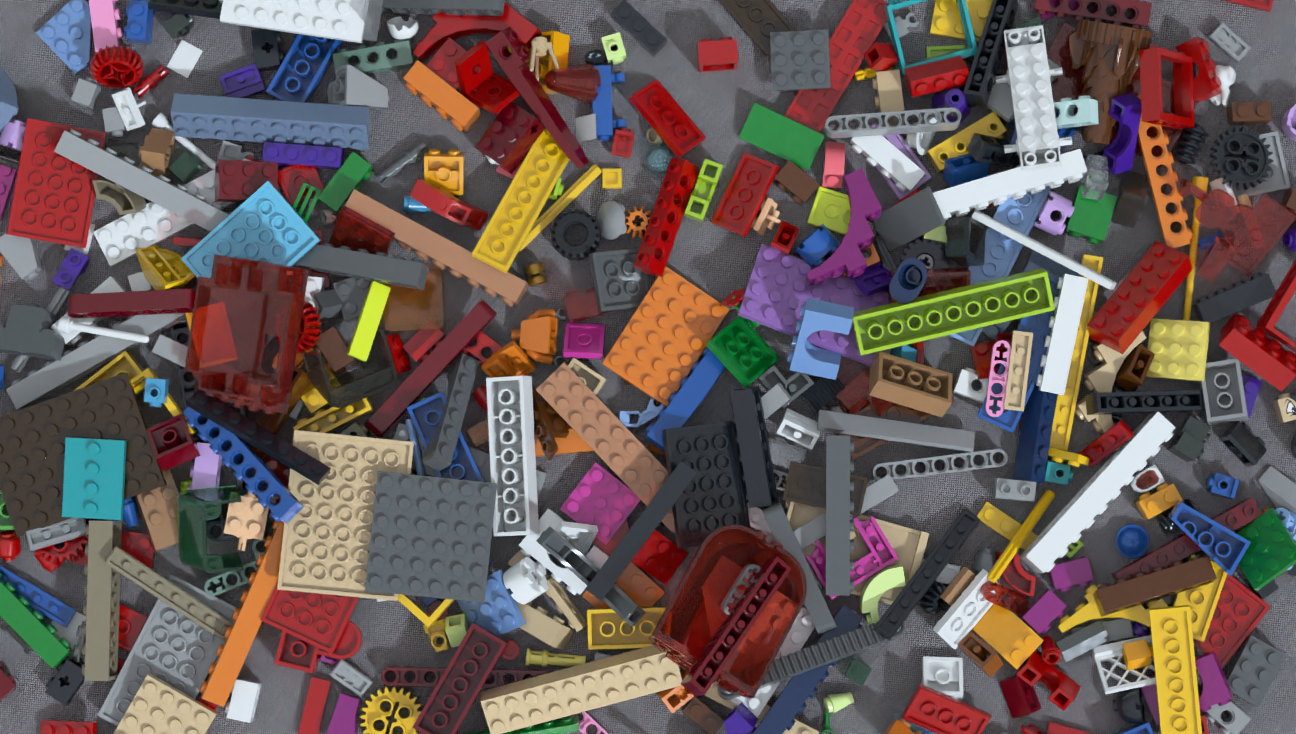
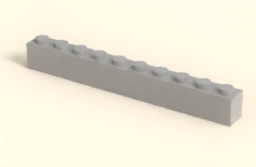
(140, 180)
(85, 359)

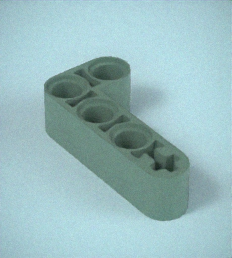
(241, 575)

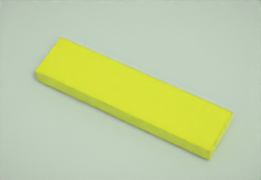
(368, 321)

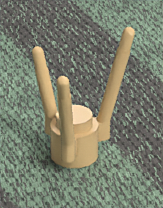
(539, 48)

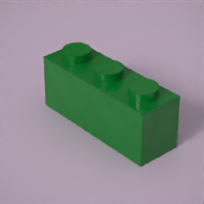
(347, 179)

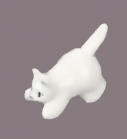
(1227, 76)

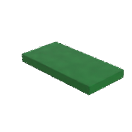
(782, 136)

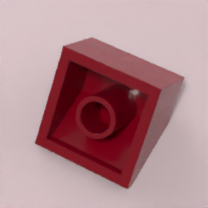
(172, 442)

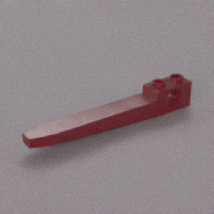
(519, 73)

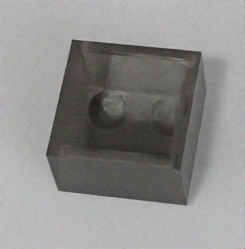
(965, 241)

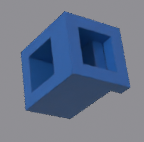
(1214, 485)

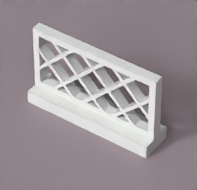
(1113, 651)

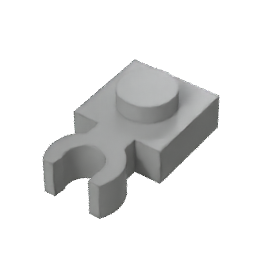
(901, 26)
(232, 151)

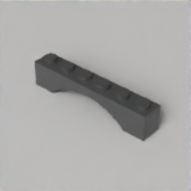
(444, 441)

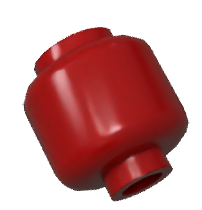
(9, 545)

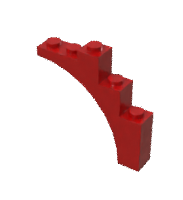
(457, 26)

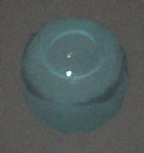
(658, 158)

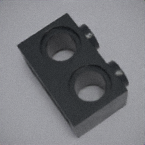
(990, 150)

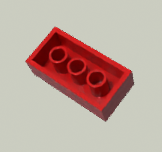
(1258, 351)

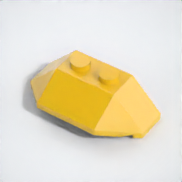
(163, 268)

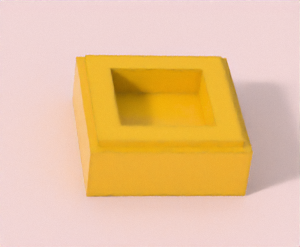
(611, 178)

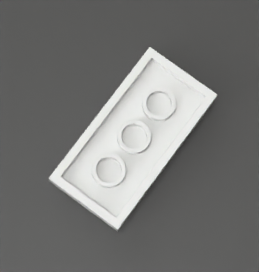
(964, 612)

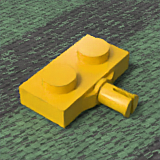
(1072, 458)

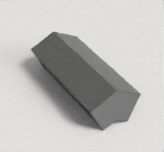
(1082, 641)

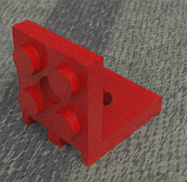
(481, 82)

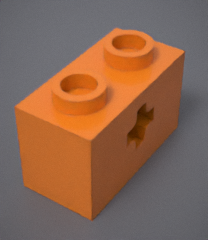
(676, 696)

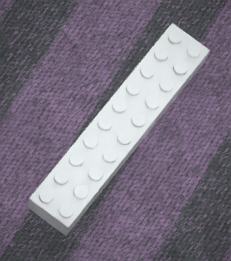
(1096, 493)

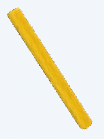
(562, 202)
(1020, 536)

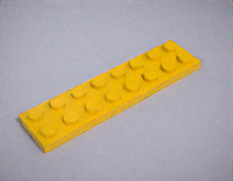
(521, 203)
(1175, 670)

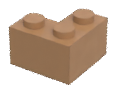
(157, 151)

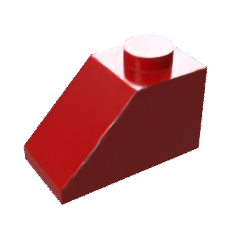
(785, 238)

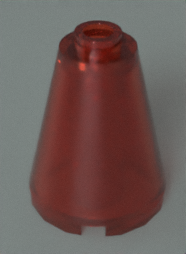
(575, 82)

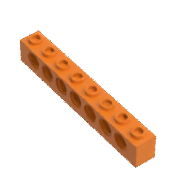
(1160, 200)

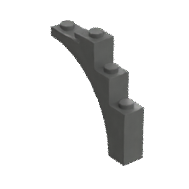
(586, 570)

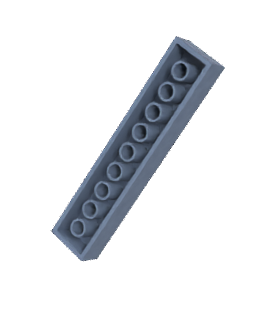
(271, 121)

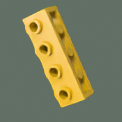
(958, 143)
(334, 418)

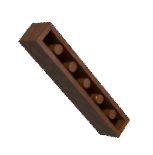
(1154, 586)

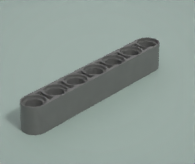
(452, 7)
(785, 536)

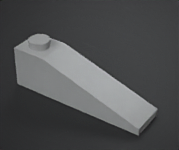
(1279, 489)

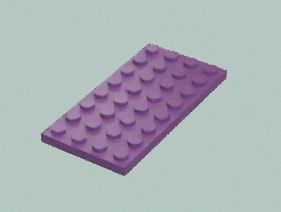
(780, 288)

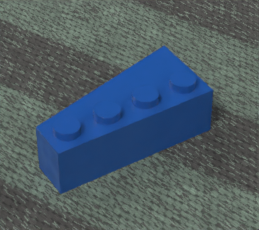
(1214, 539)

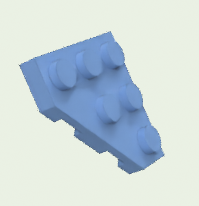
(70, 34)

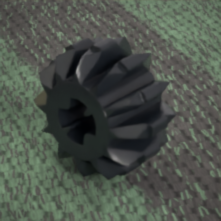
(931, 601)

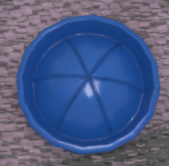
(1132, 541)

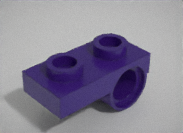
(71, 268)

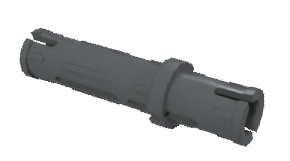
(402, 162)

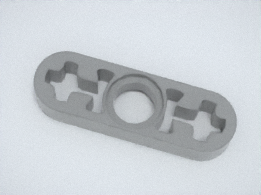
(733, 590)

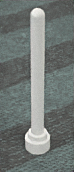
(162, 122)
(68, 325)

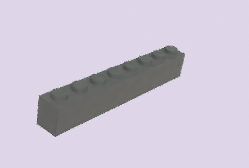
(365, 266)
(838, 515)

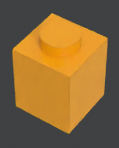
(1137, 654)

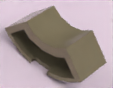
(122, 198)

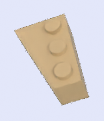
(544, 626)

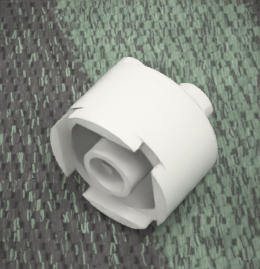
(525, 580)

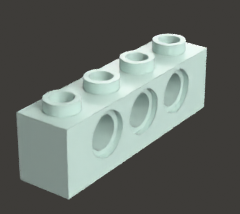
(1086, 114)

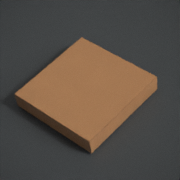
(958, 585)

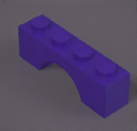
(1121, 151)
(305, 155)
(740, 721)

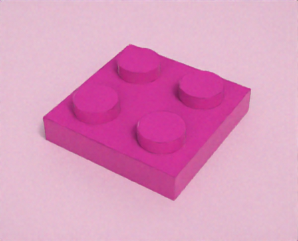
(584, 340)

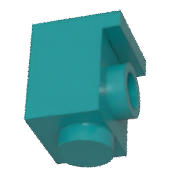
(1051, 477)

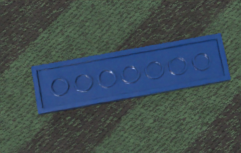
(1038, 326)

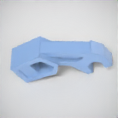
(650, 413)

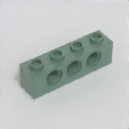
(383, 64)

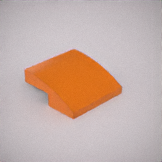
(509, 362)

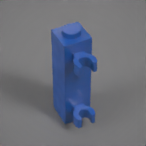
(603, 104)

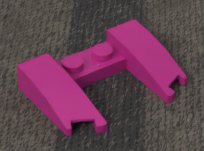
(879, 555)

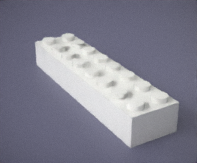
(1008, 184)
(512, 455)

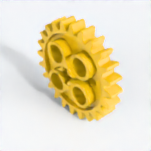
(374, 711)

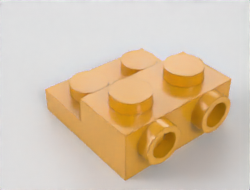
(445, 170)

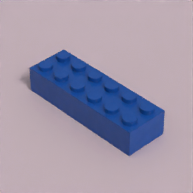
(303, 68)
(426, 418)

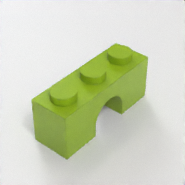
(703, 190)

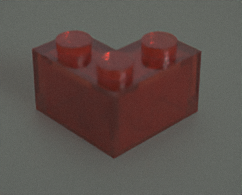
(581, 306)
(856, 395)

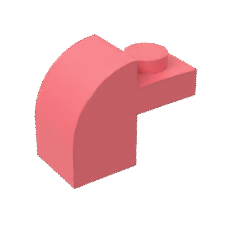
(833, 164)

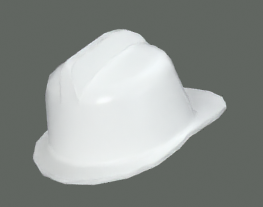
(922, 140)

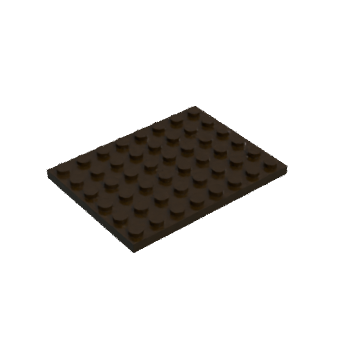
(35, 448)

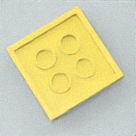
(1178, 349)

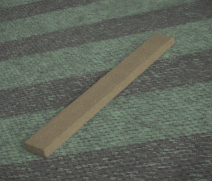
(168, 592)

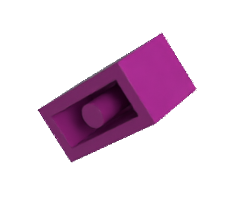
(1070, 573)
(1043, 612)

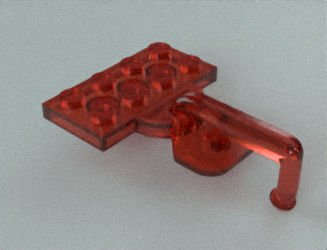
(1254, 230)

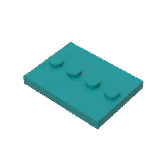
(94, 478)

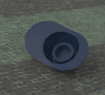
(908, 280)

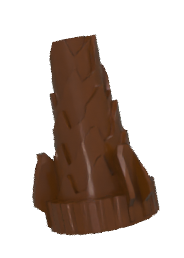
(1109, 62)

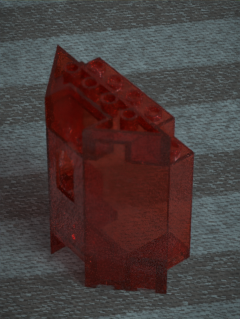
(231, 329)

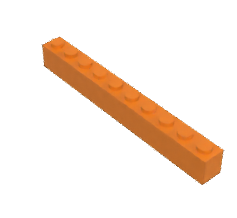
(246, 621)

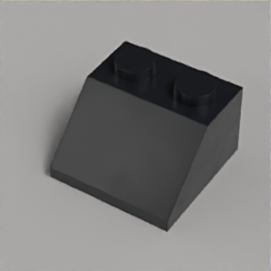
(1243, 443)

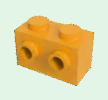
(1158, 501)

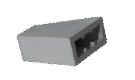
(21, 255)

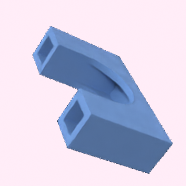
(818, 316)

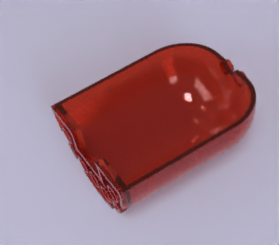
(696, 610)

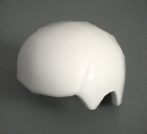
(402, 29)

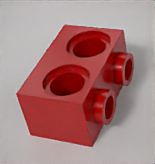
(483, 342)

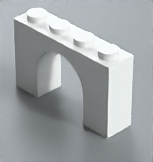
(531, 547)

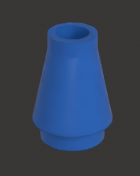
(130, 512)

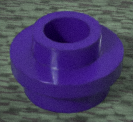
(1140, 629)

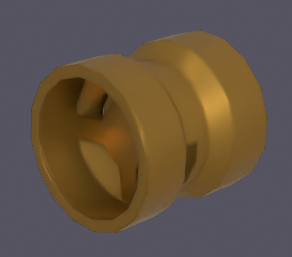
(533, 270)

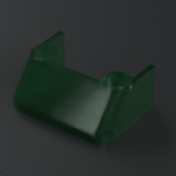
(192, 512)

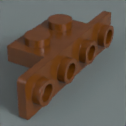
(547, 425)

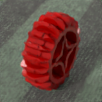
(116, 67)
(309, 328)

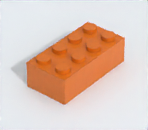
(442, 96)

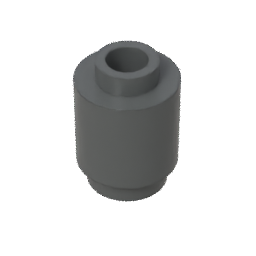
(984, 560)

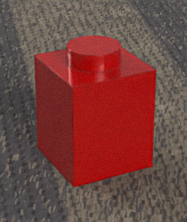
(881, 56)

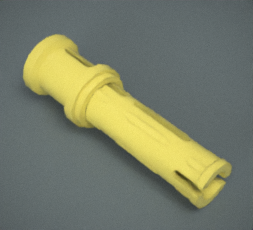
(545, 658)

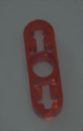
(1001, 590)

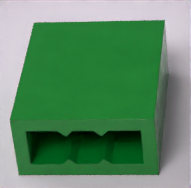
(1090, 217)

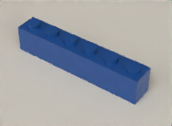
(688, 398)

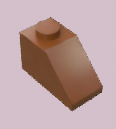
(981, 654)

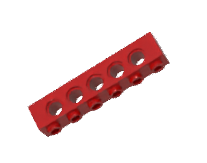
(666, 217)

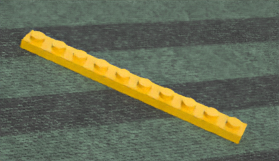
(1066, 403)

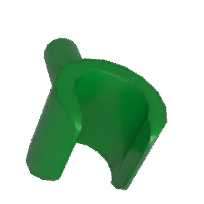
(827, 725)

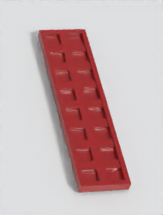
(846, 49)

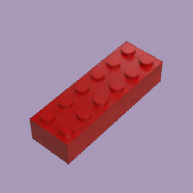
(1139, 297)

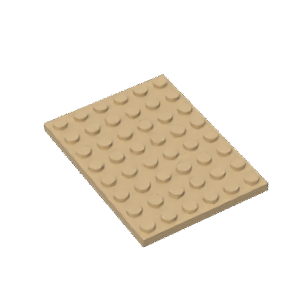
(330, 536)

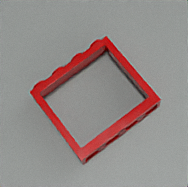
(1152, 88)
(1277, 306)

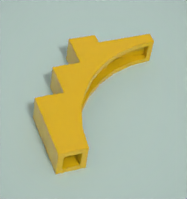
(1090, 612)

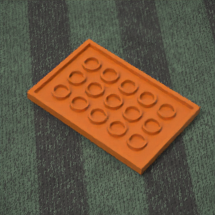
(665, 336)

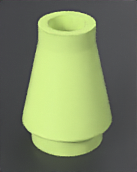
(836, 702)

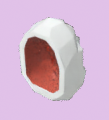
(1147, 480)

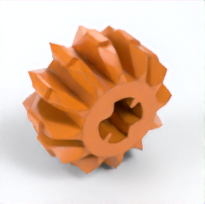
(631, 219)

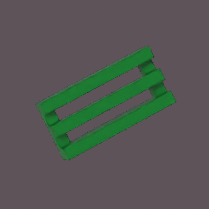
(311, 189)

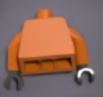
(539, 335)

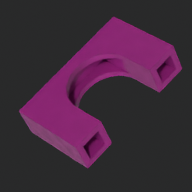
(1215, 686)

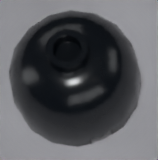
(1130, 705)

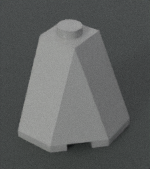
(356, 89)

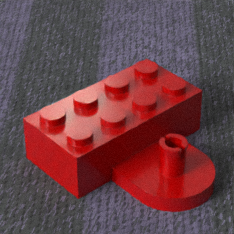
(304, 656)

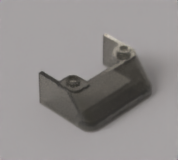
(373, 377)

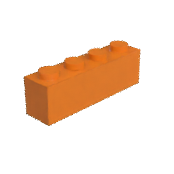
(571, 444)

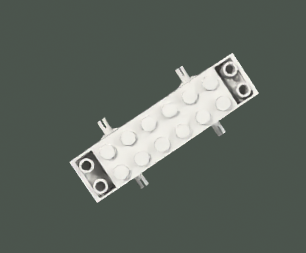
(1032, 99)

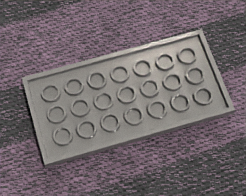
(169, 649)

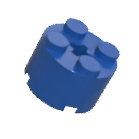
(817, 245)

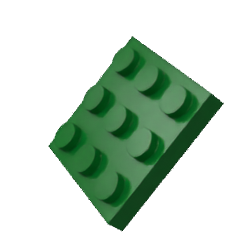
(742, 351)
(1270, 549)

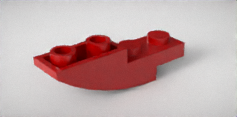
(448, 205)

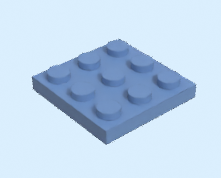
(498, 612)

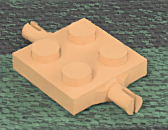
(246, 519)

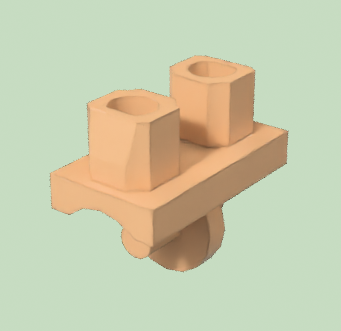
(767, 217)

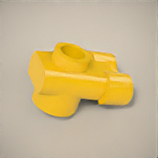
(435, 631)

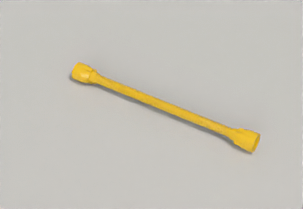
(1202, 183)

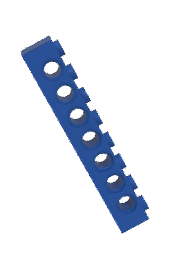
(288, 504)

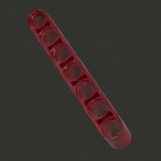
(131, 303)

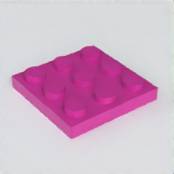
(601, 502)

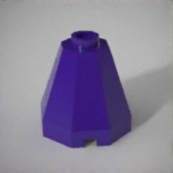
(944, 99)

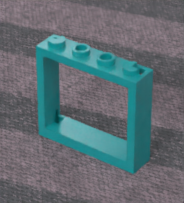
(969, 51)

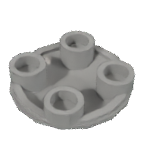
(611, 220)

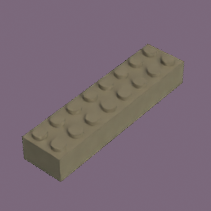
(102, 602)

